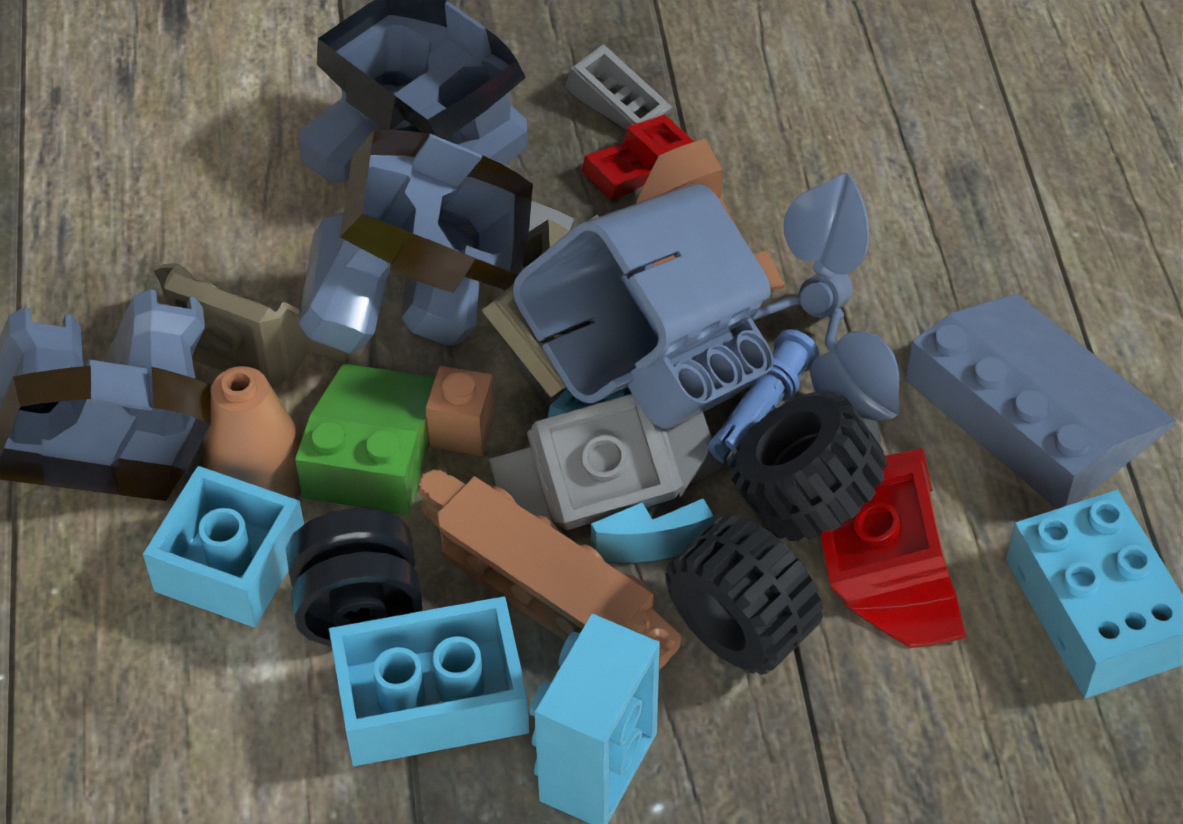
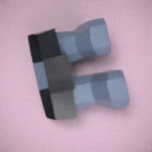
(411, 71)

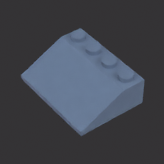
(1034, 397)

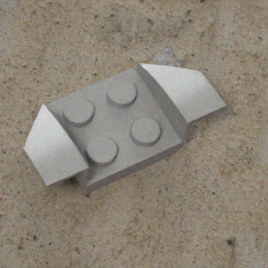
(601, 462)

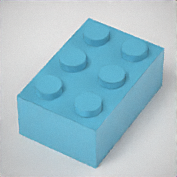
(429, 681)
(595, 719)

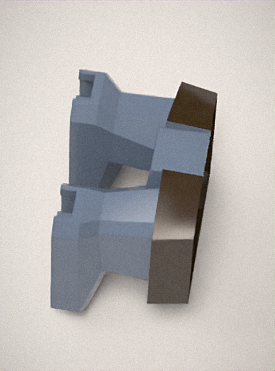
(404, 219)
(106, 424)

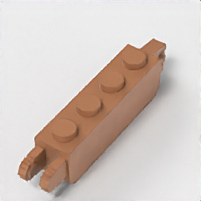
(535, 563)

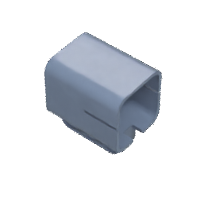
(665, 330)

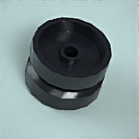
(351, 571)

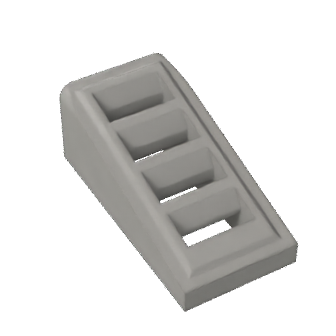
(604, 64)

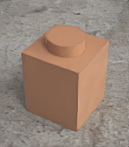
(460, 410)

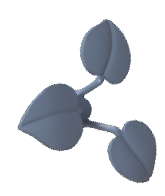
(833, 230)

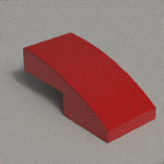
(628, 164)

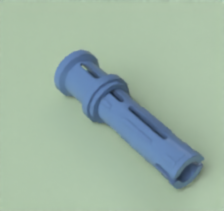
(792, 357)

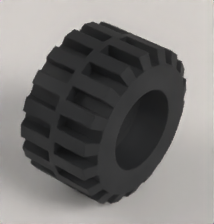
(808, 466)
(744, 594)

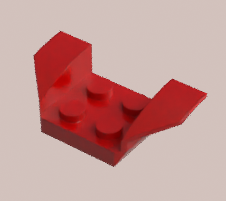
(893, 562)

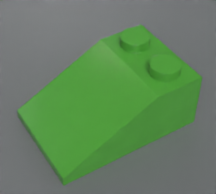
(366, 440)

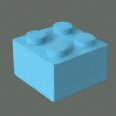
(223, 546)

